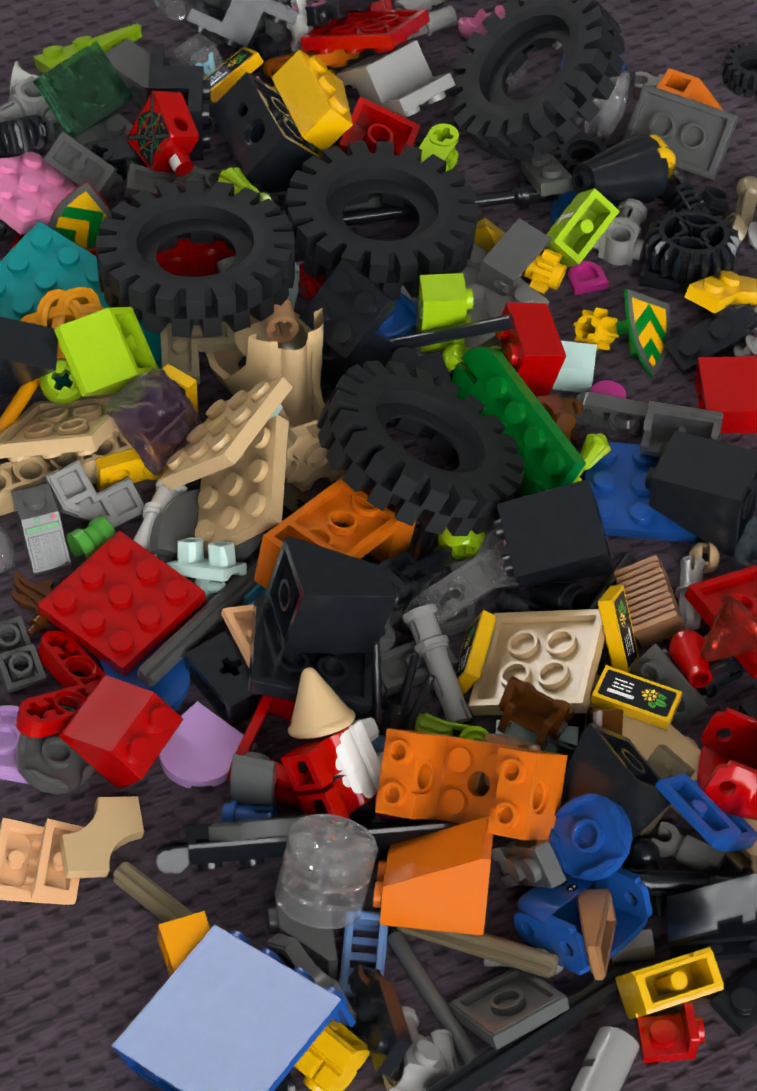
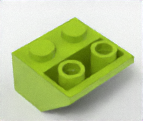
(105, 350)

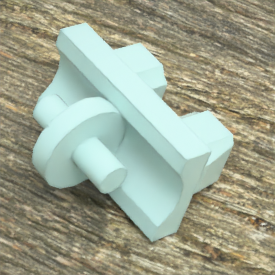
(208, 572)

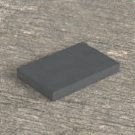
(690, 128)

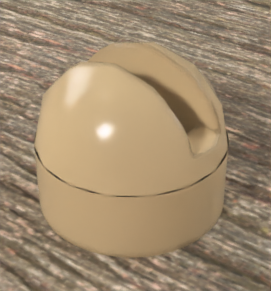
(713, 556)

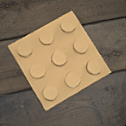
(58, 429)
(225, 433)
(247, 495)
(546, 648)

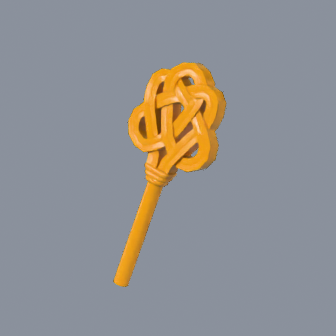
(53, 310)

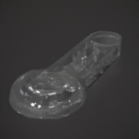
(472, 579)

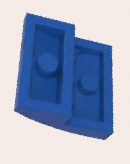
(715, 826)

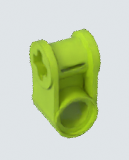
(441, 142)

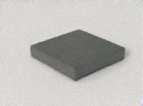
(508, 1007)

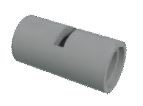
(607, 1061)

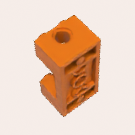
(361, 532)
(436, 777)

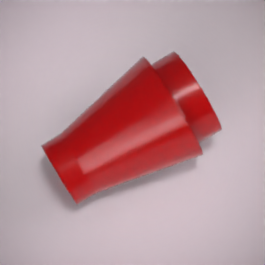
(685, 653)

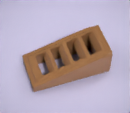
(598, 927)

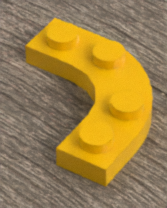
(723, 291)

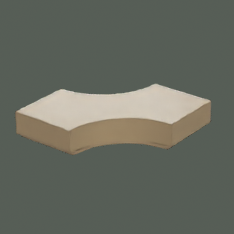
(113, 825)

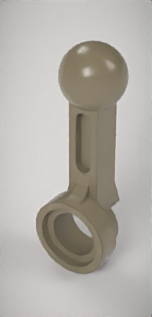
(747, 198)

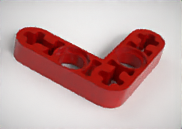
(60, 655)

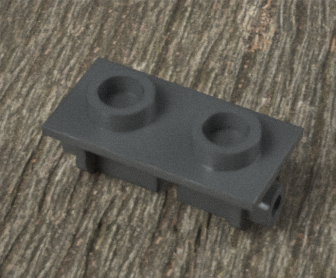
(660, 668)

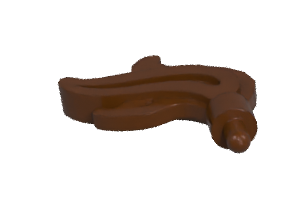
(28, 596)

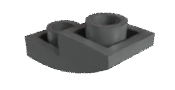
(18, 657)
(253, 779)

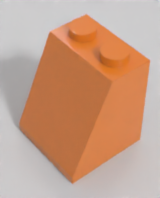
(437, 880)

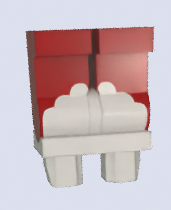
(341, 769)

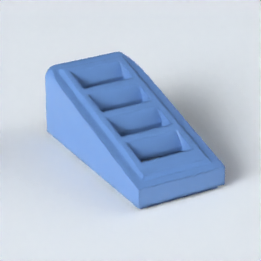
(367, 922)

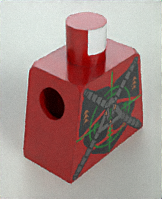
(165, 133)

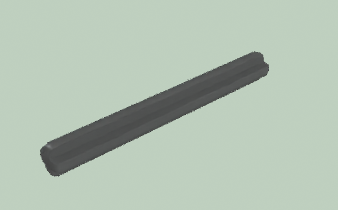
(196, 628)

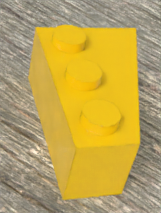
(314, 99)

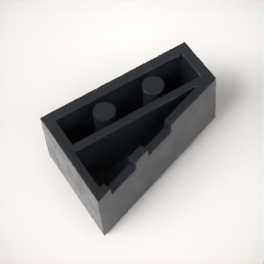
(25, 353)
(715, 917)

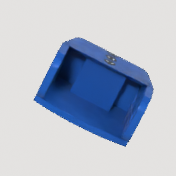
(552, 919)

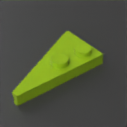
(56, 54)

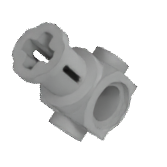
(24, 102)
(621, 239)
(421, 1064)

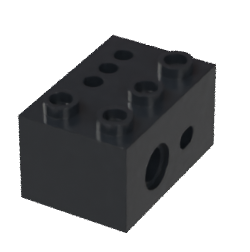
(262, 133)

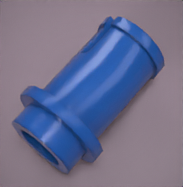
(244, 812)

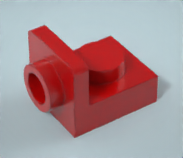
(670, 1036)

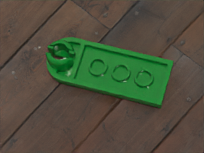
(546, 451)

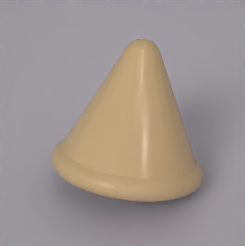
(318, 709)

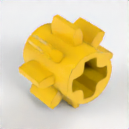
(546, 271)
(596, 328)

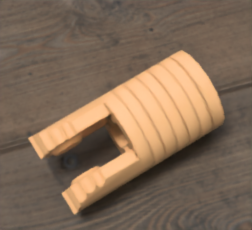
(282, 324)

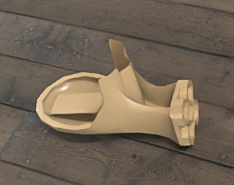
(301, 366)

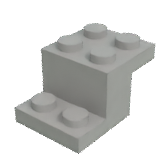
(397, 79)

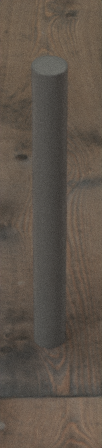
(432, 996)

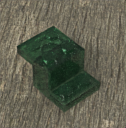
(83, 89)

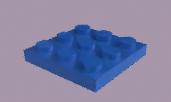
(624, 501)

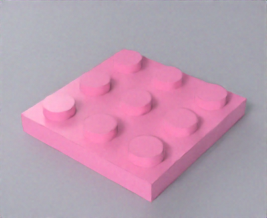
(30, 191)

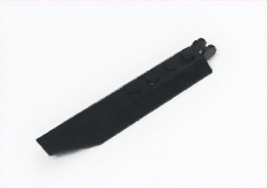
(211, 854)

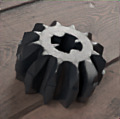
(22, 135)

